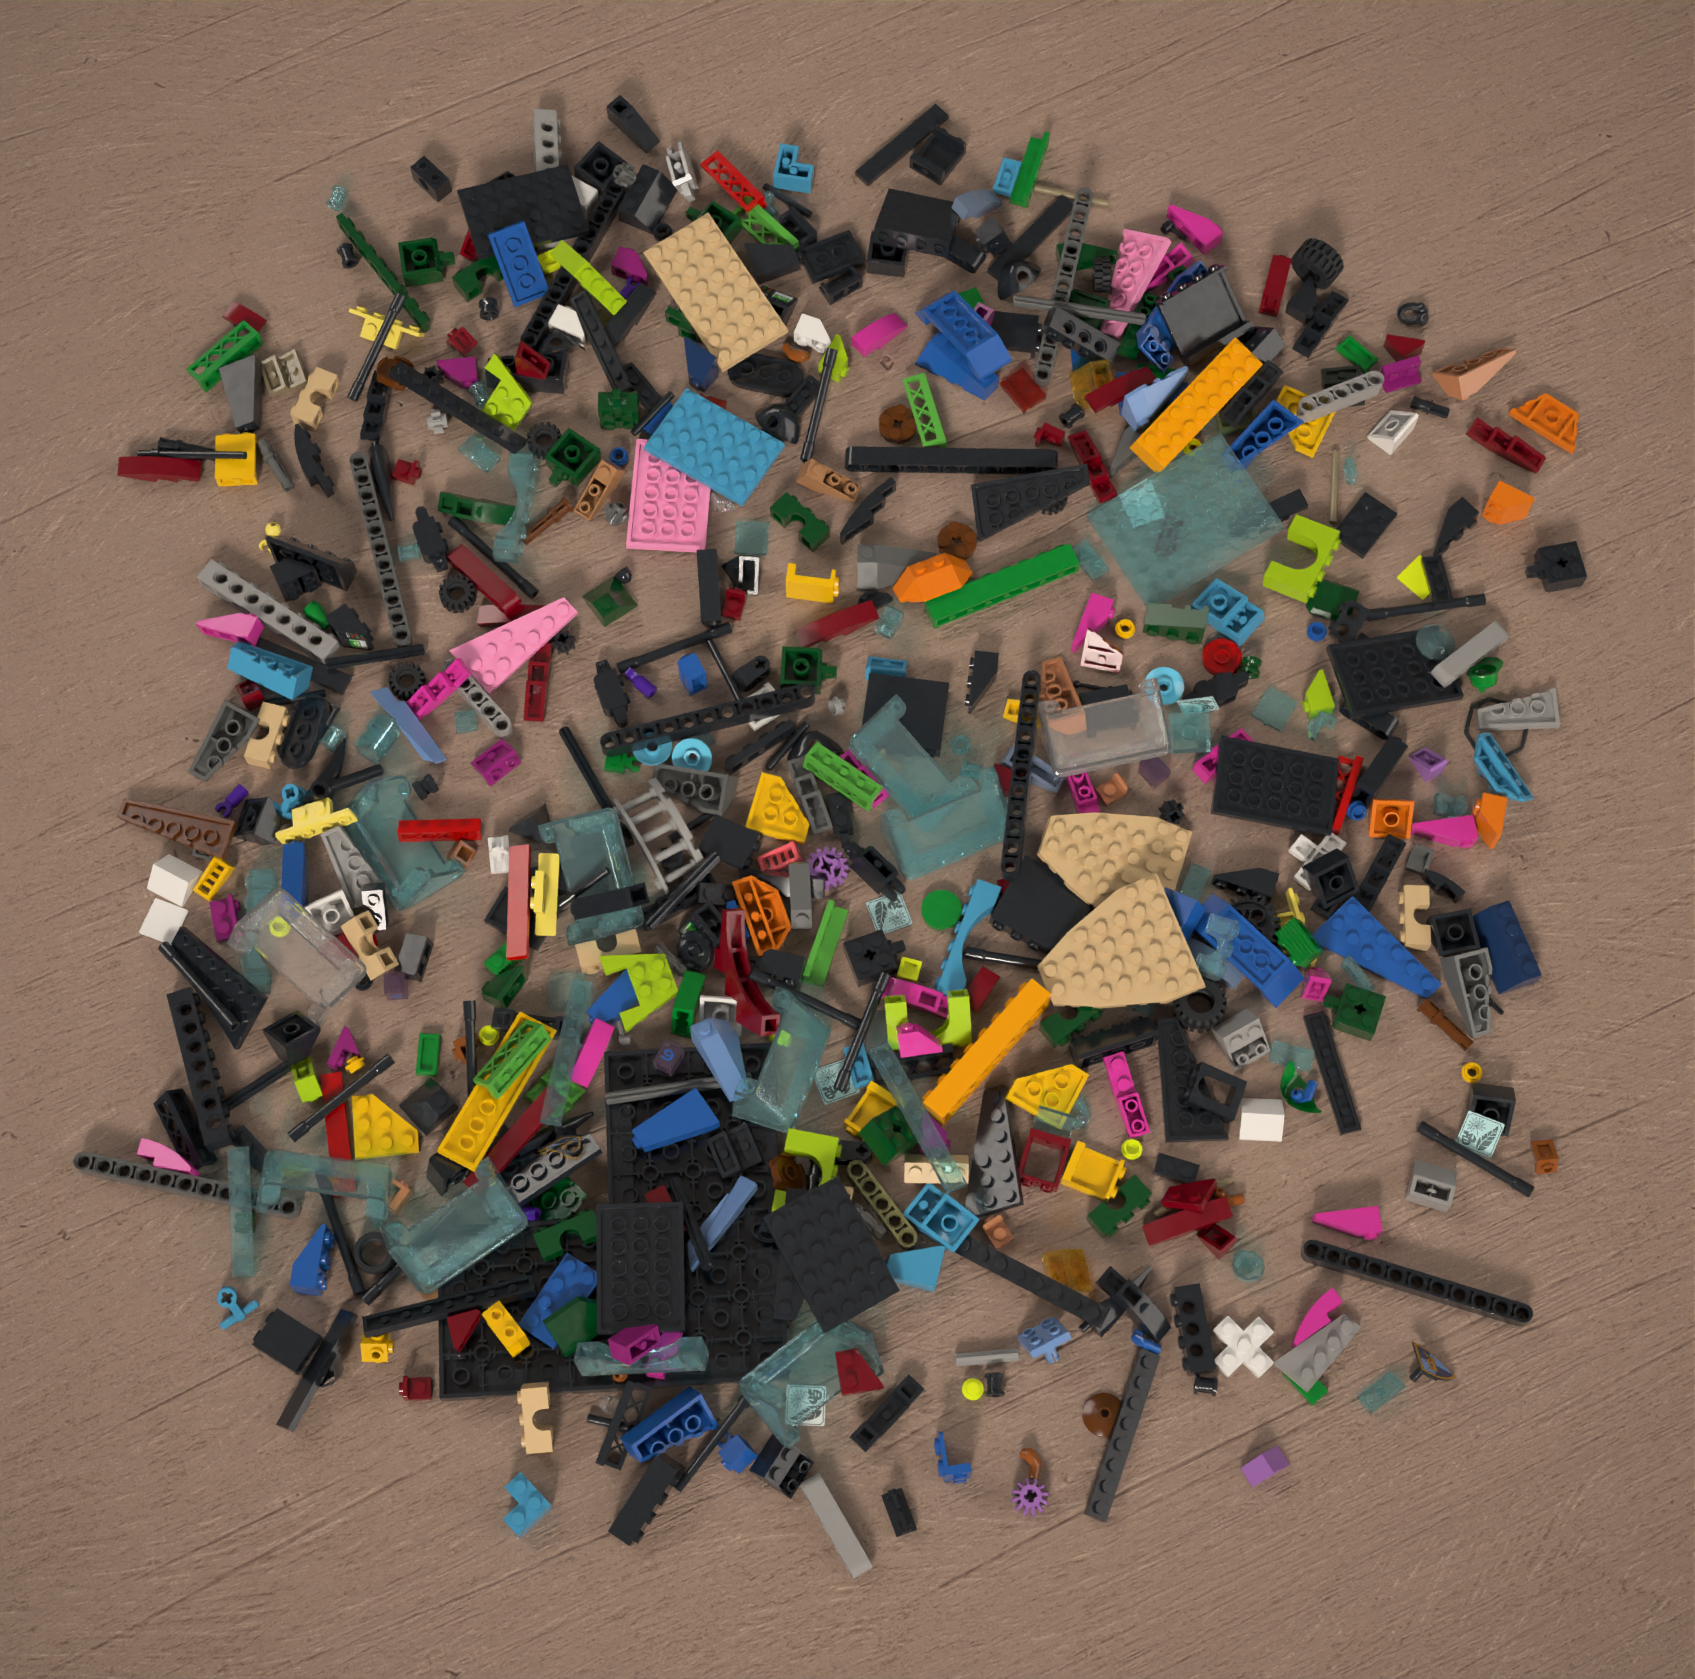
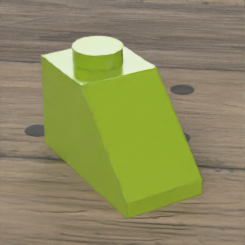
(841, 364)
(1318, 697)
(306, 1080)

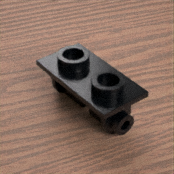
(899, 1512)

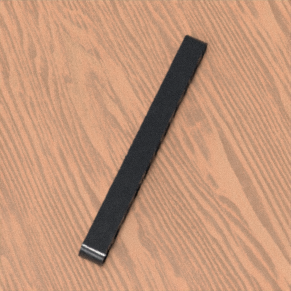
(582, 243)
(949, 460)
(700, 726)
(1022, 784)
(1426, 1280)

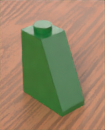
(687, 1003)

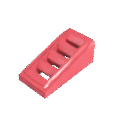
(777, 852)

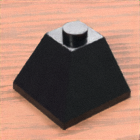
(258, 822)
(292, 1037)
(429, 1106)

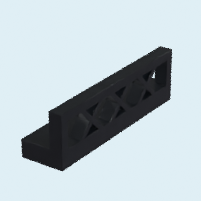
(947, 1052)
(186, 1127)
(617, 1418)

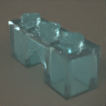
(1224, 931)

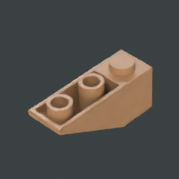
(827, 481)
(599, 489)

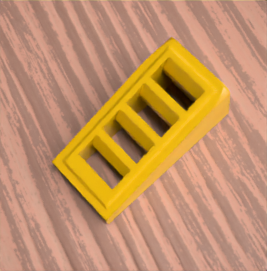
(213, 867)

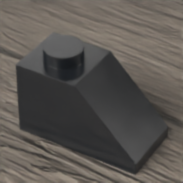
(1303, 303)

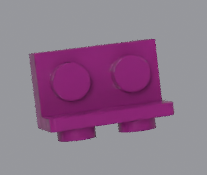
(1401, 374)
(496, 762)
(224, 917)

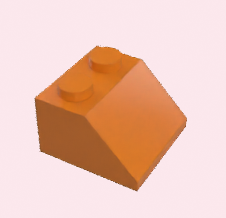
(1507, 504)
(1489, 817)

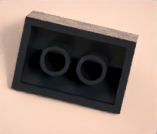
(647, 199)

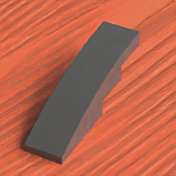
(809, 796)

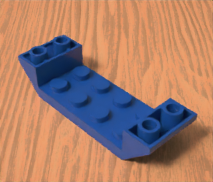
(967, 333)
(1153, 335)
(1253, 954)

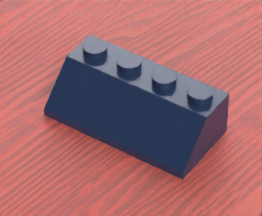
(1507, 946)

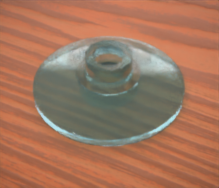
(1430, 646)

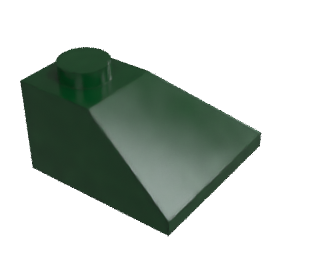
(609, 601)
(504, 987)

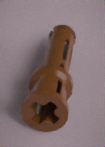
(553, 515)
(1438, 1017)

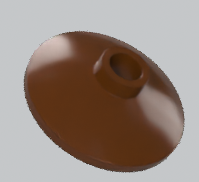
(1092, 1416)

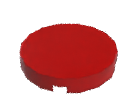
(1221, 656)

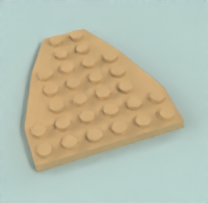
(1111, 851)
(1123, 953)

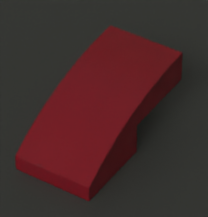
(237, 313)
(981, 988)

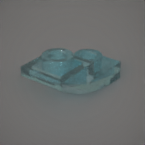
(1089, 561)

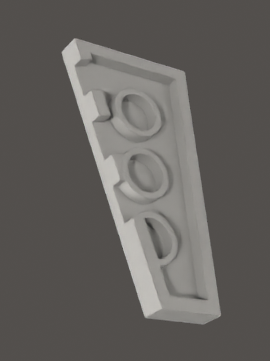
(1531, 712)
(349, 865)
(1315, 1355)

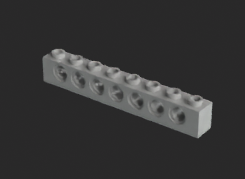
(546, 120)
(214, 572)

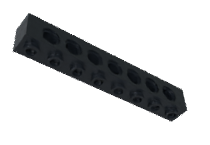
(213, 1137)

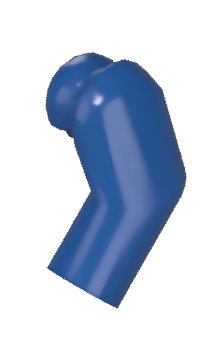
(1304, 1095)
(1138, 1339)

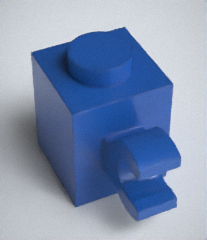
(736, 1453)

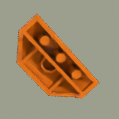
(932, 578)
(764, 913)

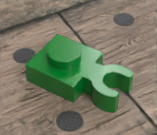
(619, 763)

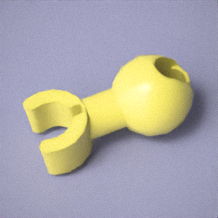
(270, 530)

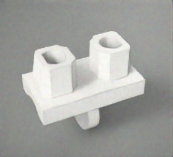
(499, 854)

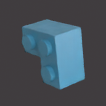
(791, 174)
(531, 1505)

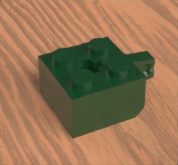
(726, 221)
(423, 261)
(618, 409)
(571, 459)
(809, 661)
(1345, 1010)
(888, 1135)

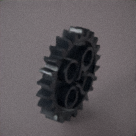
(1268, 924)

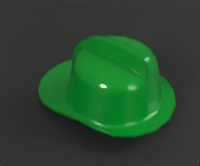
(1485, 673)

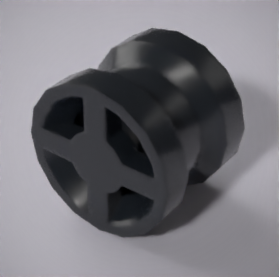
(488, 308)

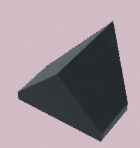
(744, 572)
(529, 824)

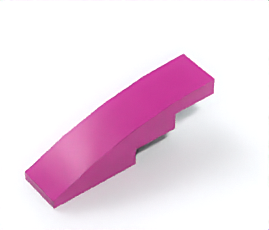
(439, 689)

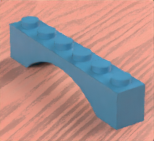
(982, 903)

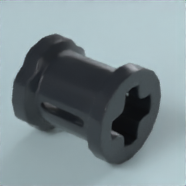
(349, 260)
(1071, 416)
(994, 1384)
(1205, 1385)

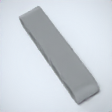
(1350, 393)
(1470, 654)
(483, 706)
(836, 1525)

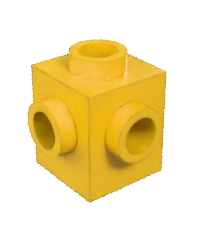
(376, 1348)

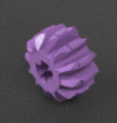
(1036, 1501)

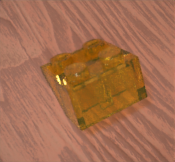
(1088, 379)
(1068, 1268)

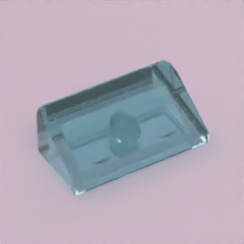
(1381, 1392)

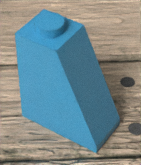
(917, 1267)

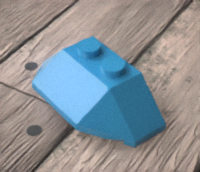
(1498, 771)

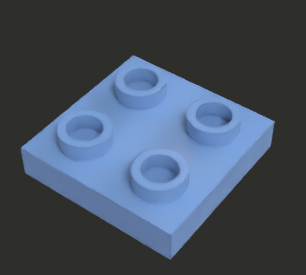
(1044, 1339)

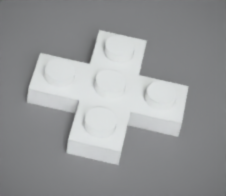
(1308, 851)
(1243, 1347)

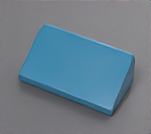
(886, 666)

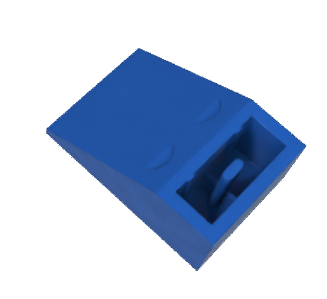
(310, 1267)

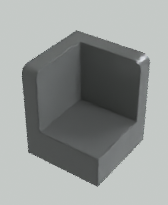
(1419, 859)

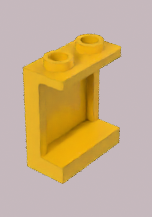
(236, 471)
(811, 587)
(873, 1103)
(1093, 1173)
(506, 1329)

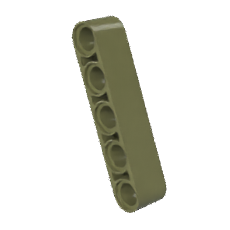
(876, 1196)

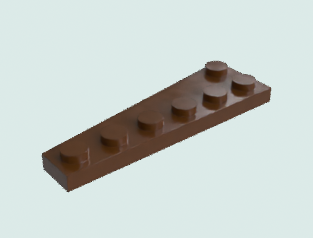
(194, 830)

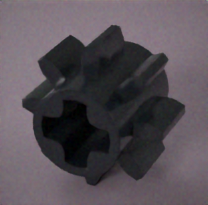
(434, 375)
(567, 646)
(1171, 811)

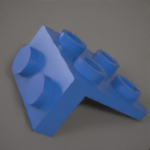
(954, 1473)

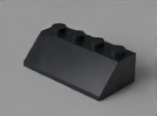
(1126, 1037)

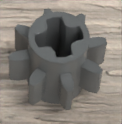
(624, 174)
(616, 513)

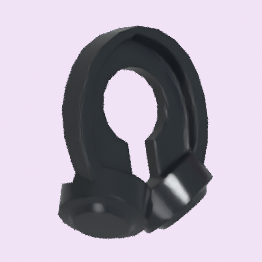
(1421, 318)

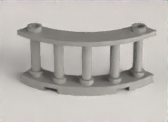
(675, 822)

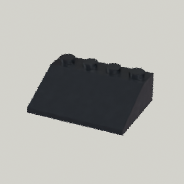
(330, 569)

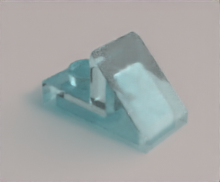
(479, 454)

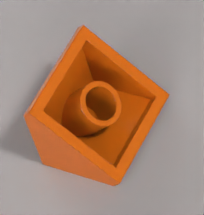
(1390, 817)

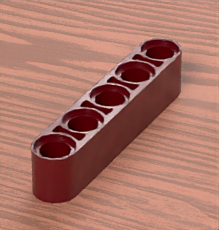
(484, 579)

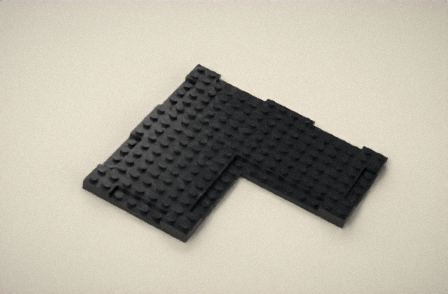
(723, 1305)

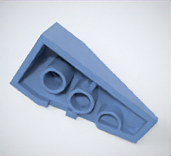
(1146, 401)
(721, 1052)

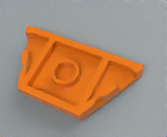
(1550, 420)

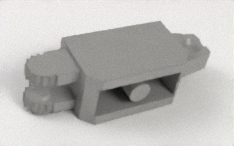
(682, 171)

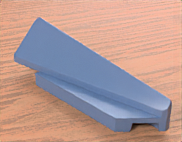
(409, 725)
(723, 1216)

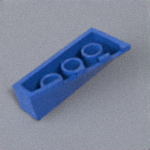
(947, 361)
(1265, 430)
(670, 1425)

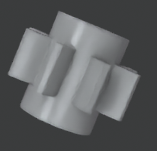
(437, 421)

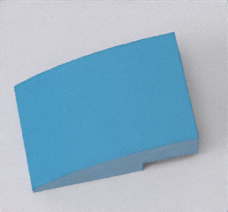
(1229, 611)
(940, 1217)

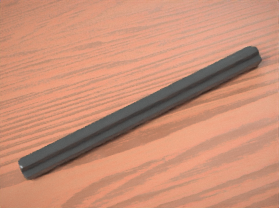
(1080, 309)
(663, 1090)

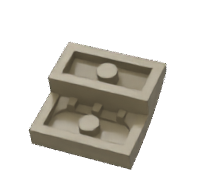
(284, 373)

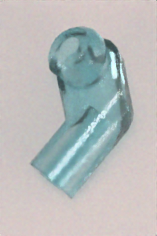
(768, 195)
(1083, 1115)

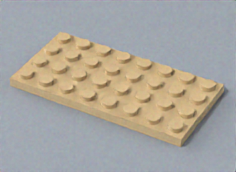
(715, 292)

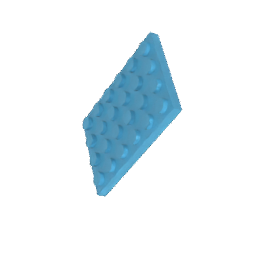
(714, 447)

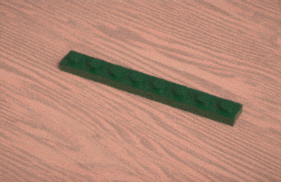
(379, 267)

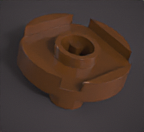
(383, 371)
(897, 414)
(957, 531)
(787, 1172)

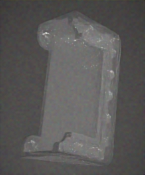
(1104, 731)
(300, 951)

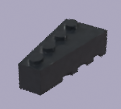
(554, 382)
(444, 1171)
(646, 1499)

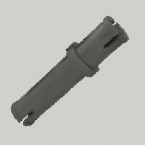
(271, 458)

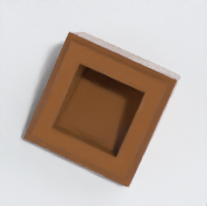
(462, 852)

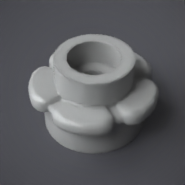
(836, 706)

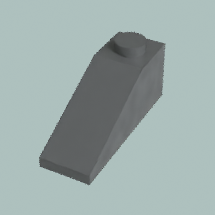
(1124, 454)
(800, 895)

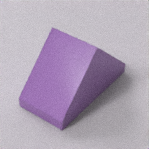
(1428, 763)
(1264, 1466)

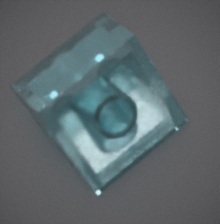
(1189, 731)
(378, 738)

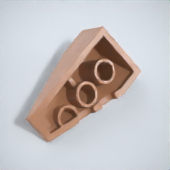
(1473, 374)
(1057, 684)

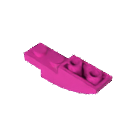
(1083, 793)
(919, 997)
(1125, 1095)

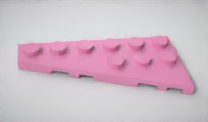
(1132, 274)
(505, 649)

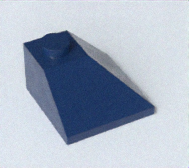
(701, 365)

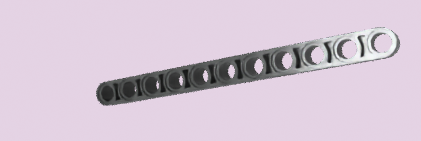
(1065, 278)
(380, 541)
(175, 1187)

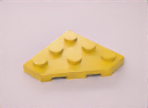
(1308, 435)
(777, 812)
(1051, 1089)
(381, 1130)

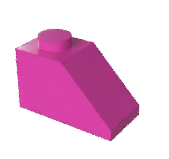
(915, 1041)

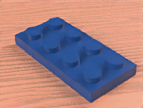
(518, 263)
(568, 1280)

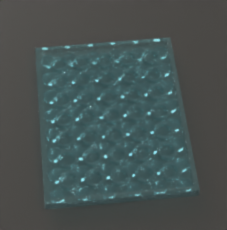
(1185, 521)

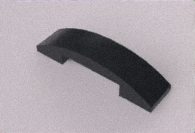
(504, 1018)
(887, 1413)

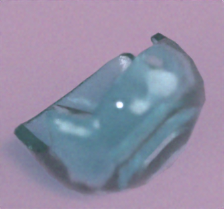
(1247, 1266)

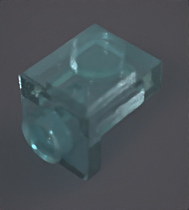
(889, 622)
(1323, 718)
(1449, 806)

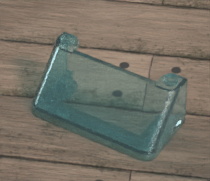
(903, 764)
(947, 830)
(585, 847)
(408, 868)
(788, 1068)
(325, 1176)
(457, 1231)
(804, 1377)

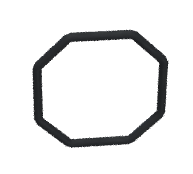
(1469, 720)

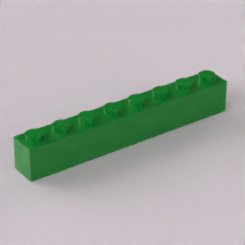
(1002, 585)

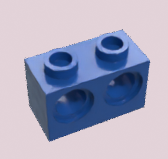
(692, 674)

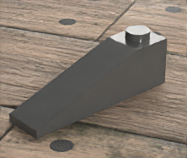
(884, 565)
(226, 736)
(701, 789)
(1468, 982)

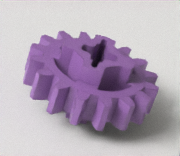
(833, 864)

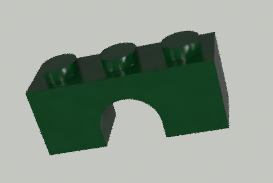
(467, 280)
(789, 509)
(1059, 1030)
(1106, 1220)
(550, 1239)

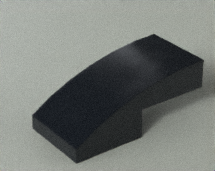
(1438, 881)

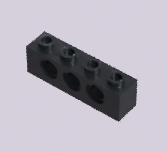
(1075, 328)
(1192, 1295)

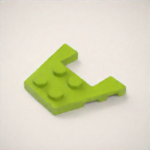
(509, 400)
(650, 980)

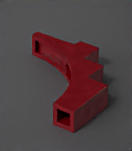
(732, 959)

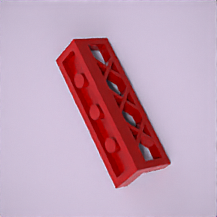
(736, 178)
(1347, 792)
(439, 830)

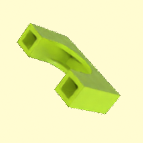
(588, 277)
(1302, 582)
(955, 1029)
(814, 1146)

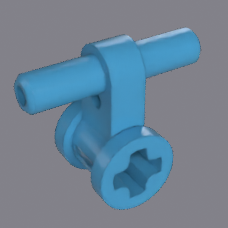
(290, 801)
(238, 1313)

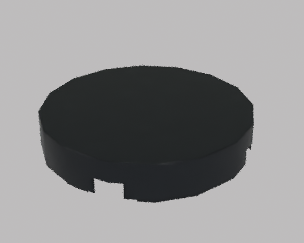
(695, 950)

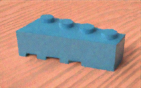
(270, 669)

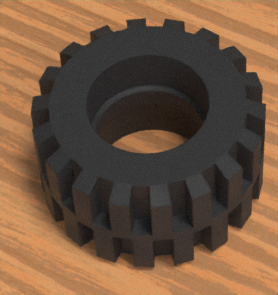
(1318, 261)
(1201, 1020)

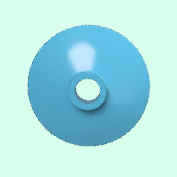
(1171, 680)
(682, 753)
(654, 757)

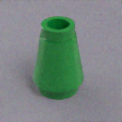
(316, 614)

